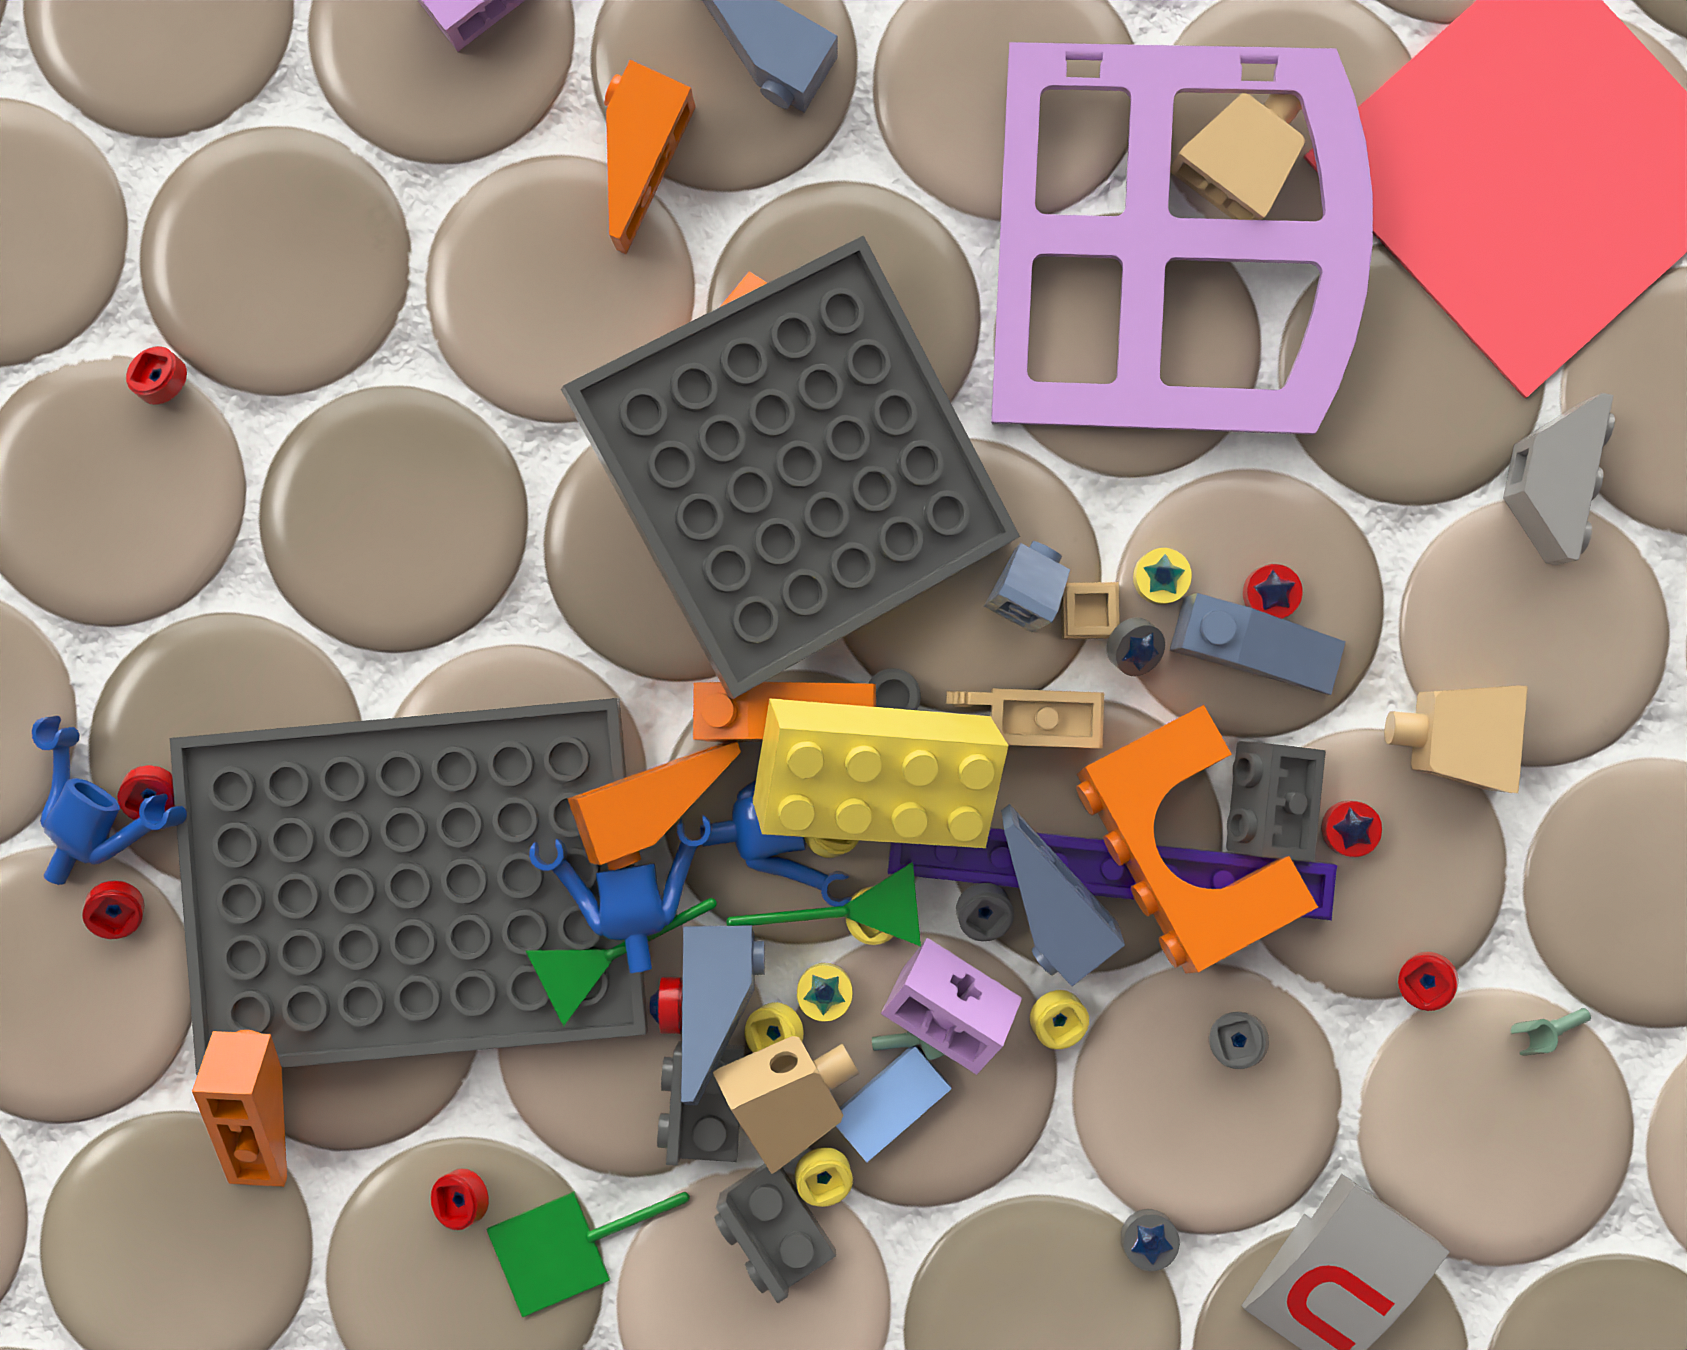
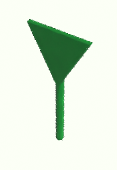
(885, 907)
(573, 973)

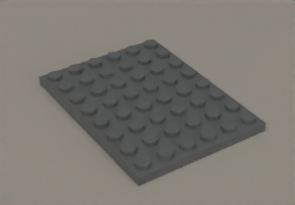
(381, 882)

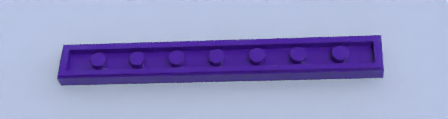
(1097, 869)

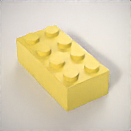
(878, 774)

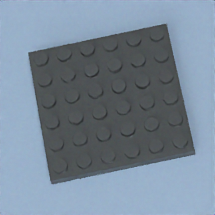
(792, 465)

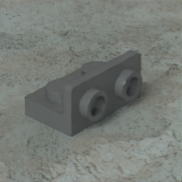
(1275, 800)
(703, 1129)
(773, 1230)

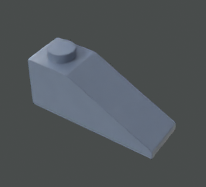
(778, 48)
(1030, 586)
(1256, 643)
(1065, 919)
(716, 989)

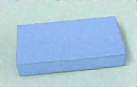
(891, 1102)

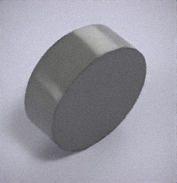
(896, 689)

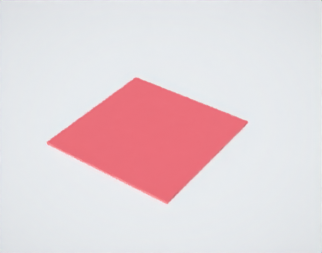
(1530, 176)

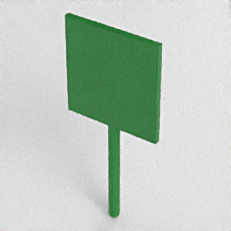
(554, 1253)

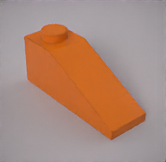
(643, 130)
(744, 717)
(641, 808)
(244, 1106)

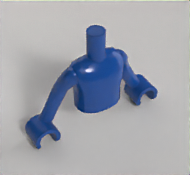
(82, 813)
(759, 847)
(628, 896)

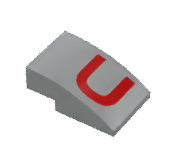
(1345, 1272)

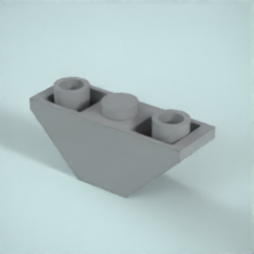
(1558, 476)

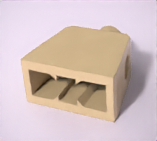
(1243, 155)
(1465, 735)
(785, 1097)

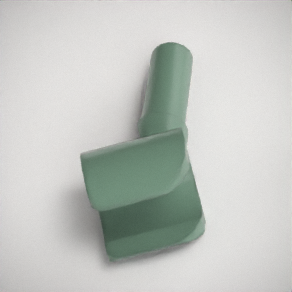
(1545, 1033)
(904, 1040)

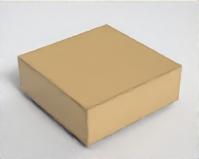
(1090, 610)

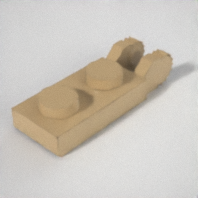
(1041, 715)

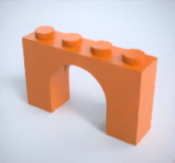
(1196, 921)

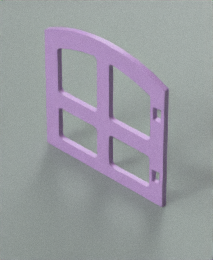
(1150, 237)

